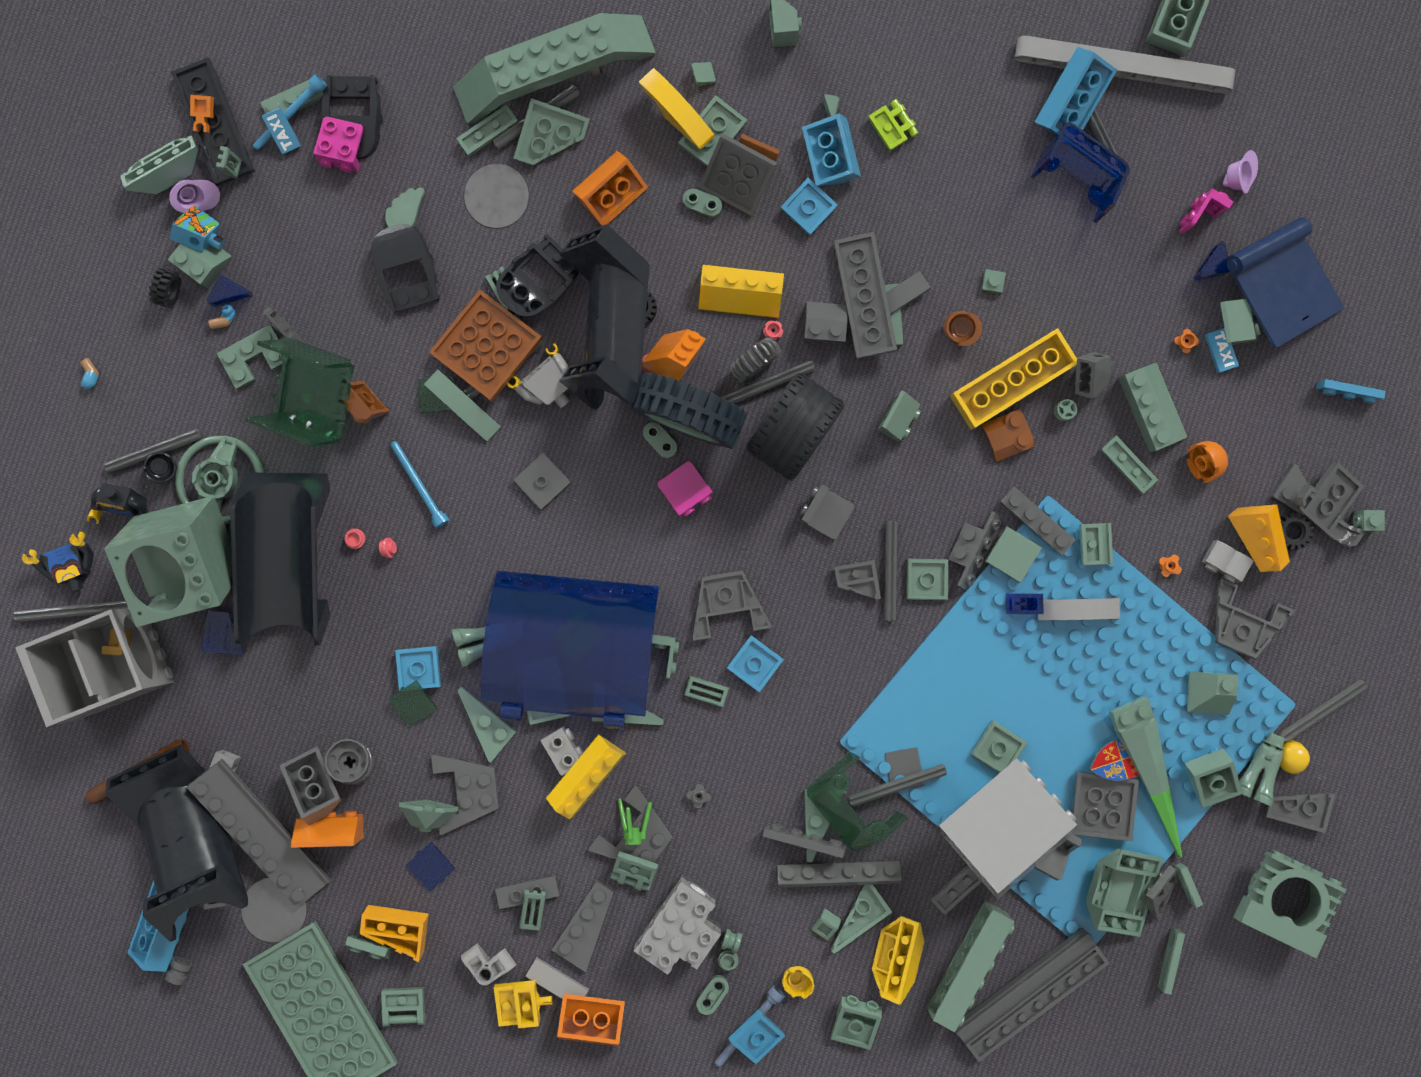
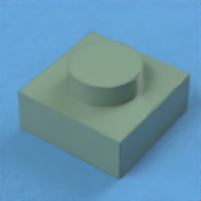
(993, 281)

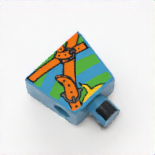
(196, 230)

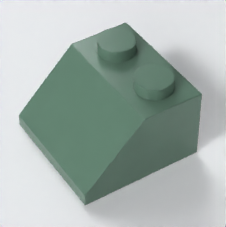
(784, 24)
(201, 266)
(1239, 322)
(899, 416)
(1213, 778)

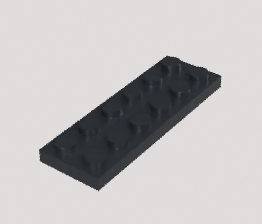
(202, 80)

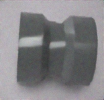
(178, 970)

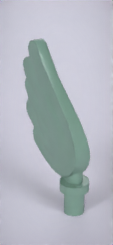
(405, 208)

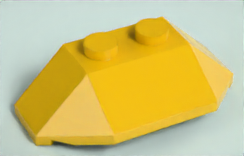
(898, 958)

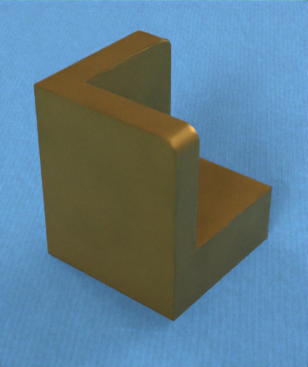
(114, 646)

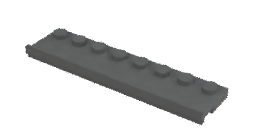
(258, 832)
(1031, 994)

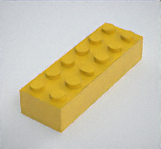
(1014, 379)

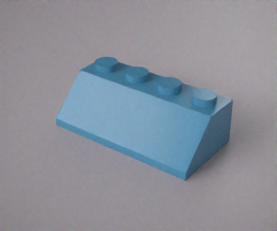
(1076, 91)
(150, 947)

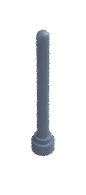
(774, 996)

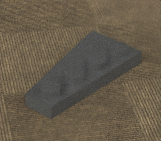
(582, 931)

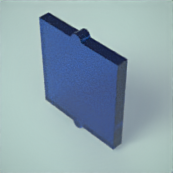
(430, 866)

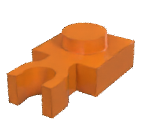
(201, 108)

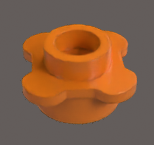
(1192, 340)
(1165, 569)

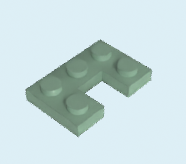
(237, 355)

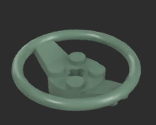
(218, 464)

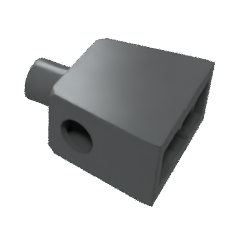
(1092, 374)

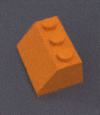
(610, 188)
(674, 354)
(329, 831)
(591, 1020)

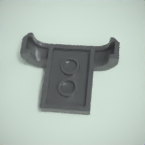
(1330, 501)

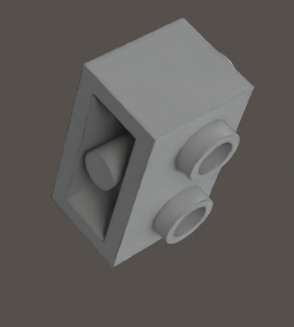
(562, 749)

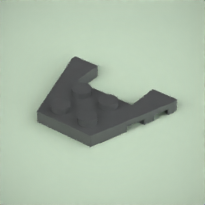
(725, 595)
(1242, 630)
(474, 787)
(656, 833)

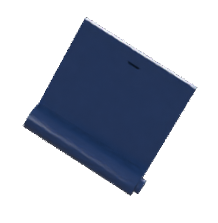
(1284, 282)

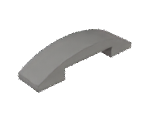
(1080, 609)

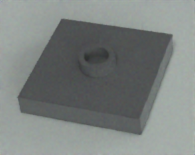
(542, 481)

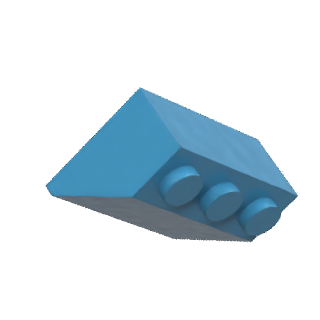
(831, 151)

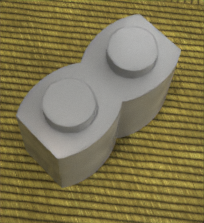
(1227, 561)

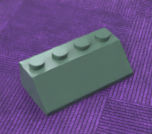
(1152, 407)

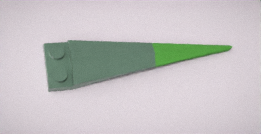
(1141, 740)

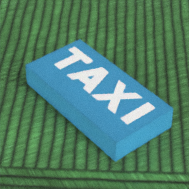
(281, 130)
(1221, 351)

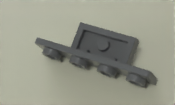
(971, 548)

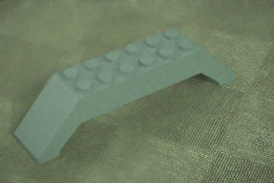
(551, 60)

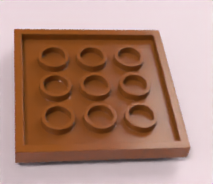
(485, 345)

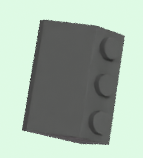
(310, 785)

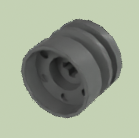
(339, 756)

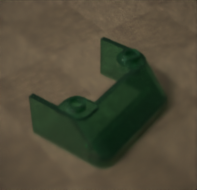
(827, 797)

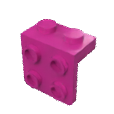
(338, 144)
(1211, 202)
(685, 489)

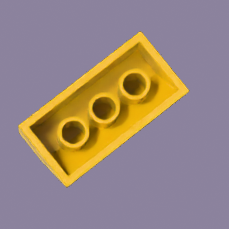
(740, 291)
(585, 777)

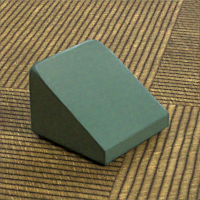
(703, 73)
(830, 103)
(826, 924)

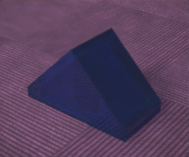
(1215, 263)
(226, 292)
(1024, 603)

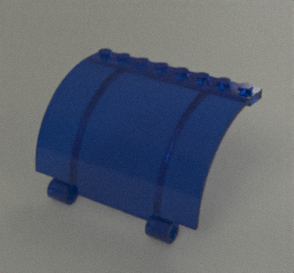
(568, 647)

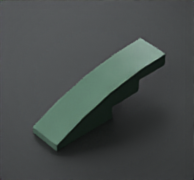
(462, 405)

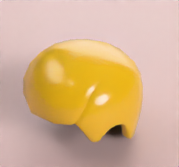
(1294, 758)
(798, 982)

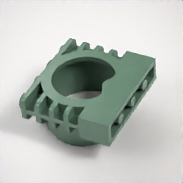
(1306, 931)

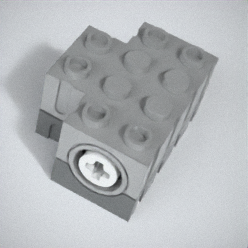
(680, 927)

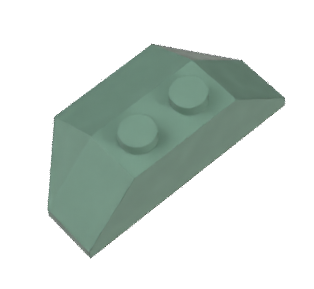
(162, 167)

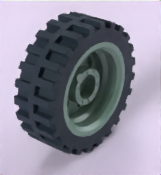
(689, 410)

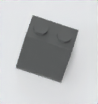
(825, 323)

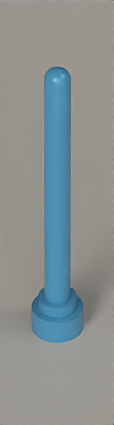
(315, 85)
(439, 518)

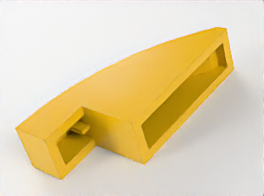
(676, 109)

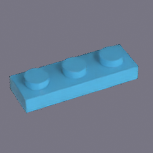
(1350, 391)

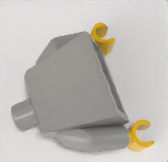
(543, 382)

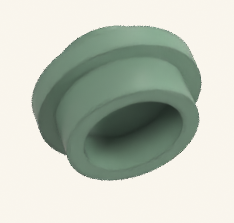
(728, 960)

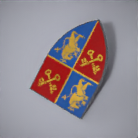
(1113, 763)

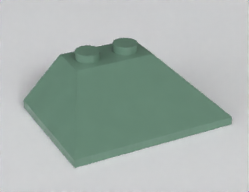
(1119, 891)

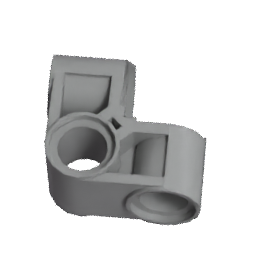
(477, 960)

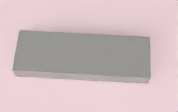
(554, 980)

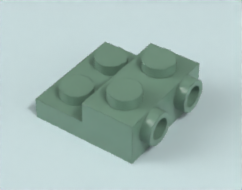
(856, 1022)

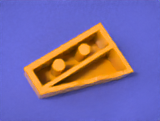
(1262, 535)
(396, 928)

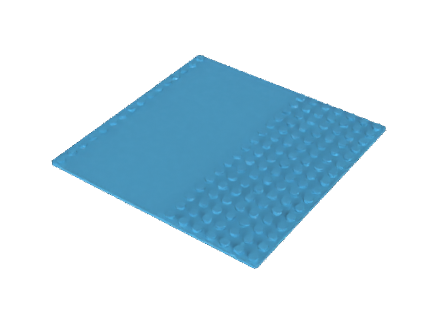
(1056, 692)

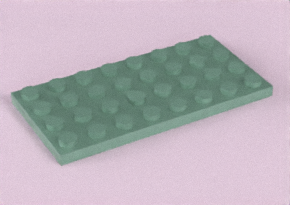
(319, 1007)

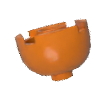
(1207, 460)

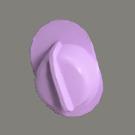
(1242, 173)
(194, 192)

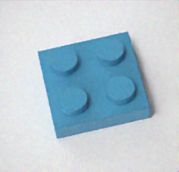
(808, 206)
(755, 663)
(418, 665)
(756, 1036)

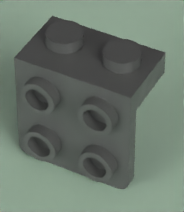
(826, 512)
(1056, 862)

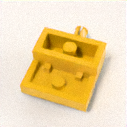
(519, 1004)

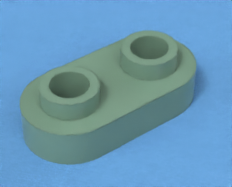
(701, 204)
(660, 440)
(713, 994)

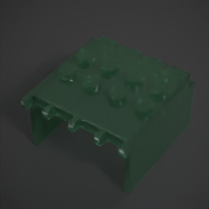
(308, 394)

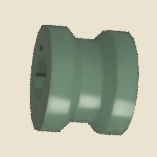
(1067, 406)
(731, 941)

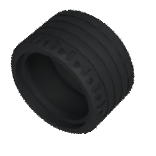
(795, 426)

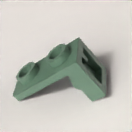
(661, 642)

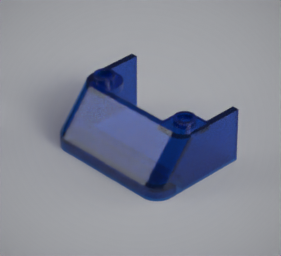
(1089, 163)

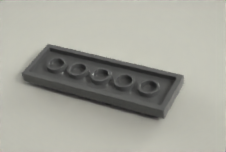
(865, 295)

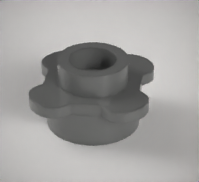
(693, 796)

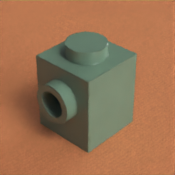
(1369, 520)

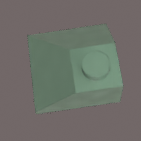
(1211, 692)

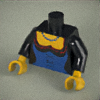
(116, 500)
(65, 563)

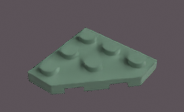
(548, 132)

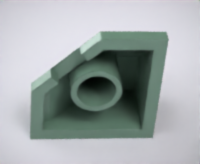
(427, 813)

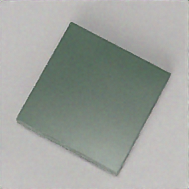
(1013, 554)
(927, 579)
(998, 747)

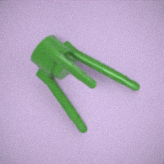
(632, 835)

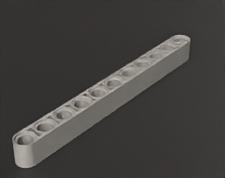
(1131, 64)

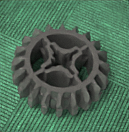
(755, 360)

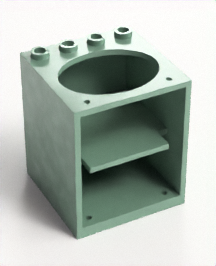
(181, 559)

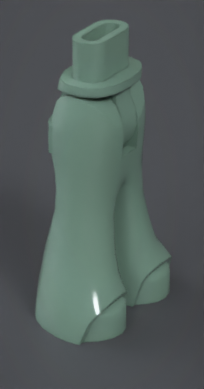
(464, 636)
(1268, 758)

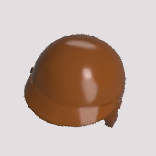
(962, 328)

